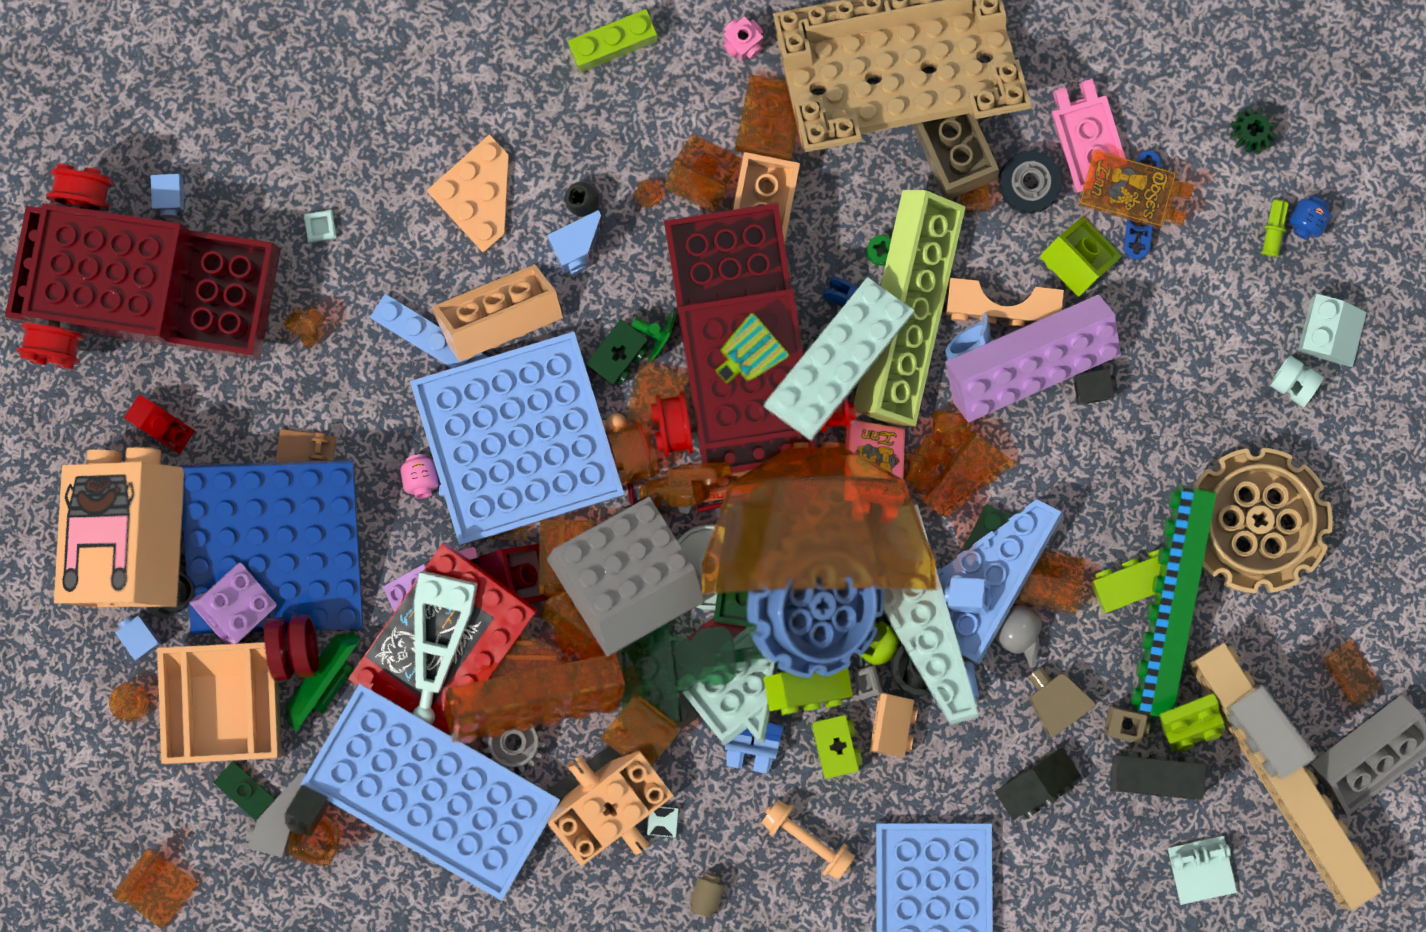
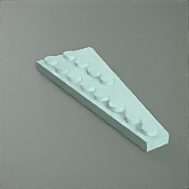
(929, 638)

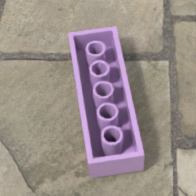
(1033, 358)

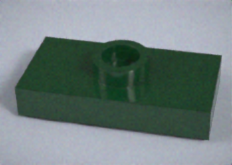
(244, 790)

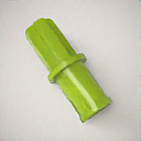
(1275, 228)

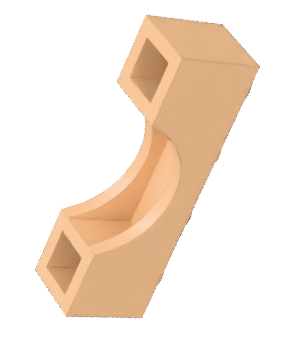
(967, 301)

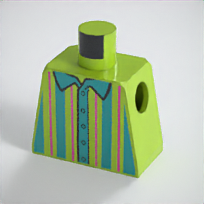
(750, 351)

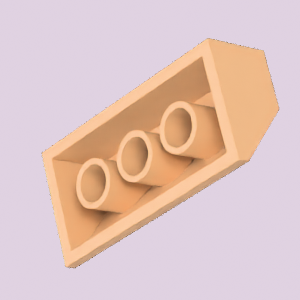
(766, 181)
(497, 312)

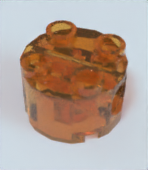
(633, 452)

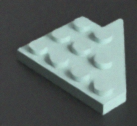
(739, 703)

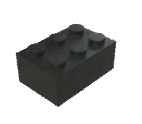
(1158, 775)

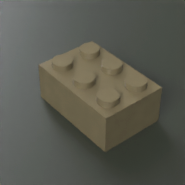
(957, 154)

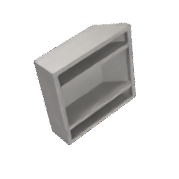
(627, 576)

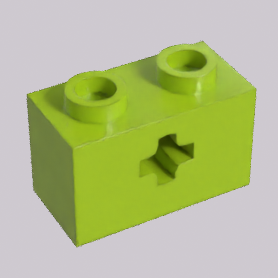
(824, 734)

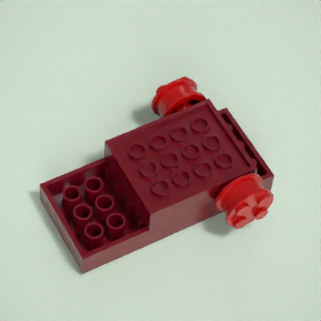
(721, 274)
(132, 279)

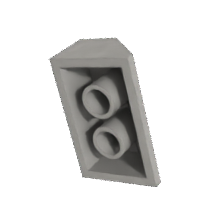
(1269, 733)

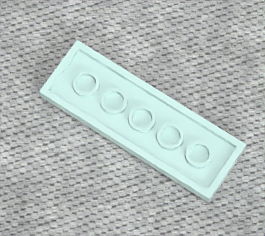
(839, 358)

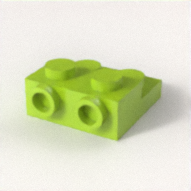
(1192, 723)

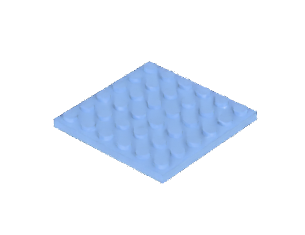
(517, 438)

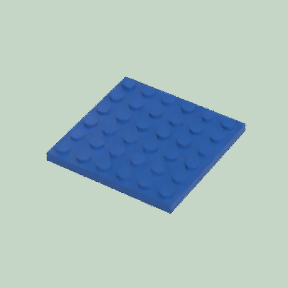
(289, 530)

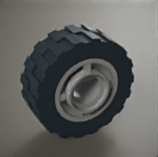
(1035, 165)

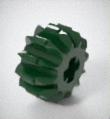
(1261, 139)

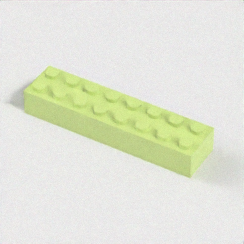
(918, 276)

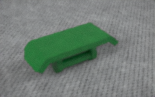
(321, 689)

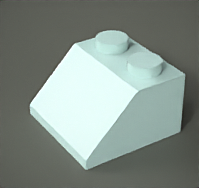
(1332, 330)

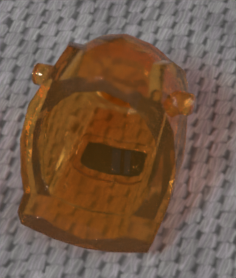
(318, 848)

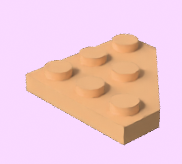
(476, 193)

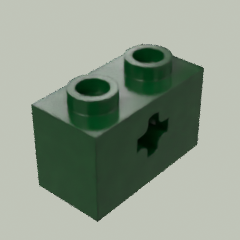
(619, 338)

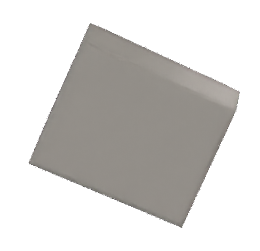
(868, 682)

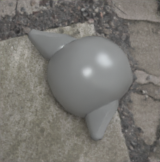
(1021, 632)

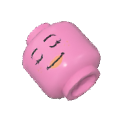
(419, 476)

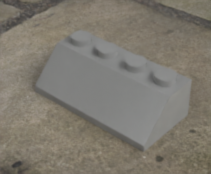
(1373, 755)

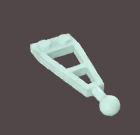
(445, 593)

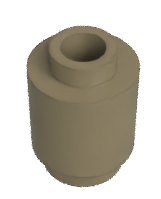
(707, 895)

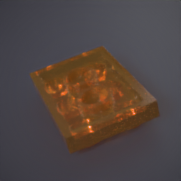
(767, 119)

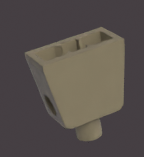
(1057, 701)

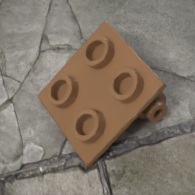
(303, 446)

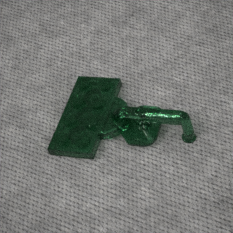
(657, 662)

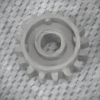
(520, 757)

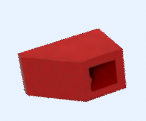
(159, 424)

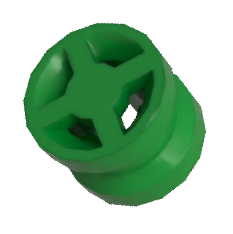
(878, 255)

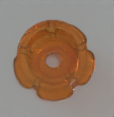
(642, 188)

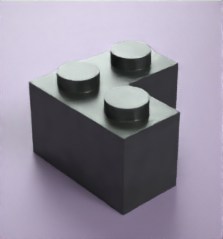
(1038, 785)

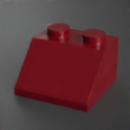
(517, 570)

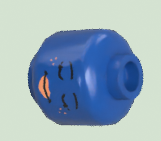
(1310, 218)

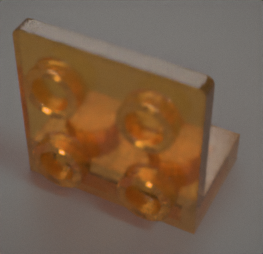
(155, 888)

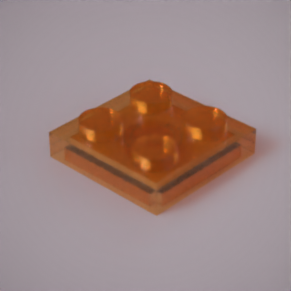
(640, 729)

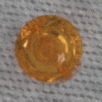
(306, 325)
(950, 428)
(129, 702)

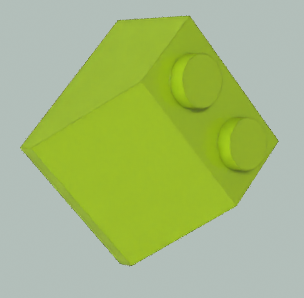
(1080, 256)

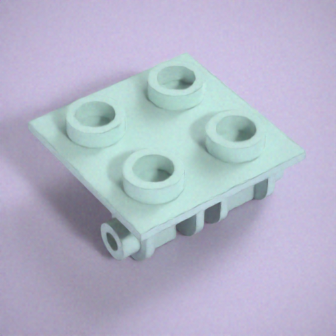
(1202, 870)

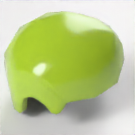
(882, 646)

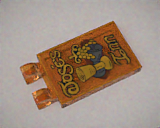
(1133, 190)

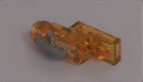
(684, 486)

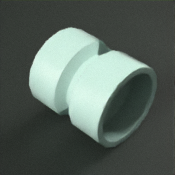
(1292, 371)

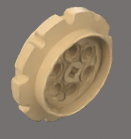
(1297, 548)

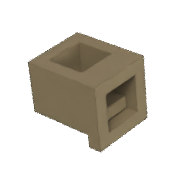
(1114, 720)

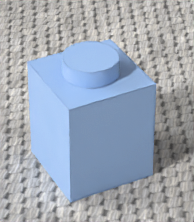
(167, 194)
(968, 595)
(138, 637)

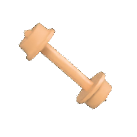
(838, 862)

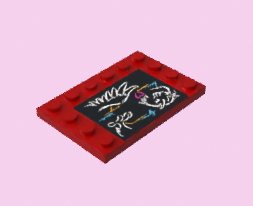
(490, 633)

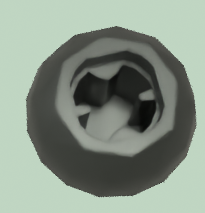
(576, 192)

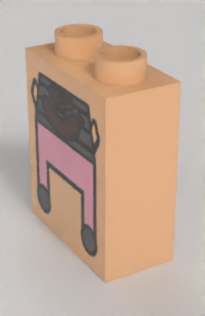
(119, 531)

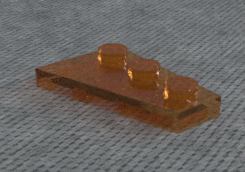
(967, 472)

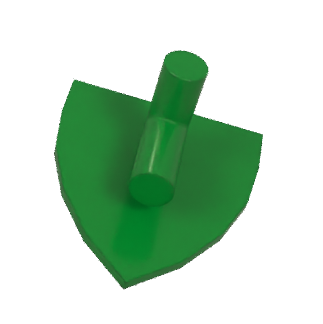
(654, 331)

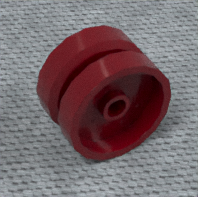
(291, 647)

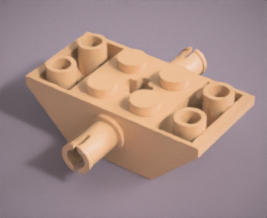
(631, 790)

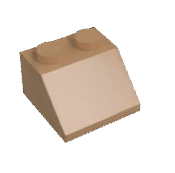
(893, 725)

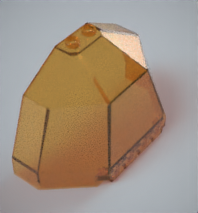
(815, 518)

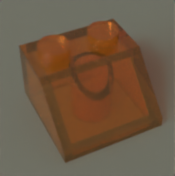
(702, 173)
(1054, 583)

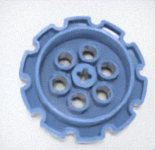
(795, 642)

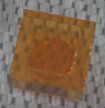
(976, 200)

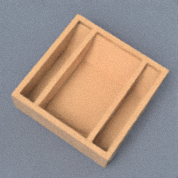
(217, 704)

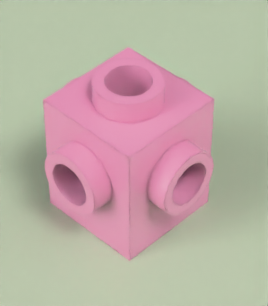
(742, 48)

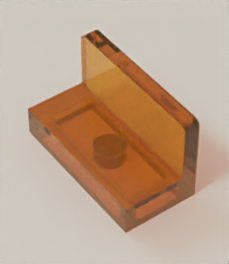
(1351, 673)

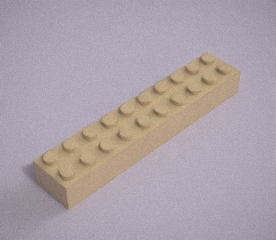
(1294, 795)

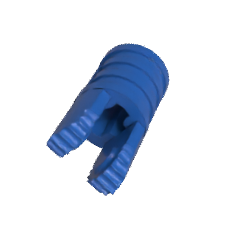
(843, 286)

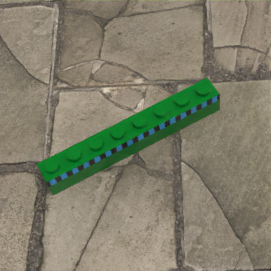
(1174, 599)

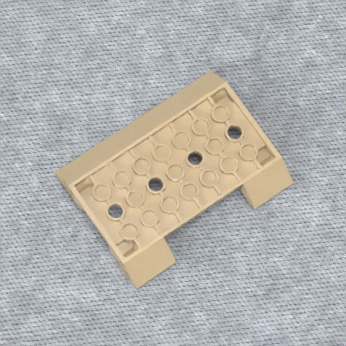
(893, 40)

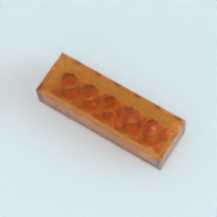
(534, 698)

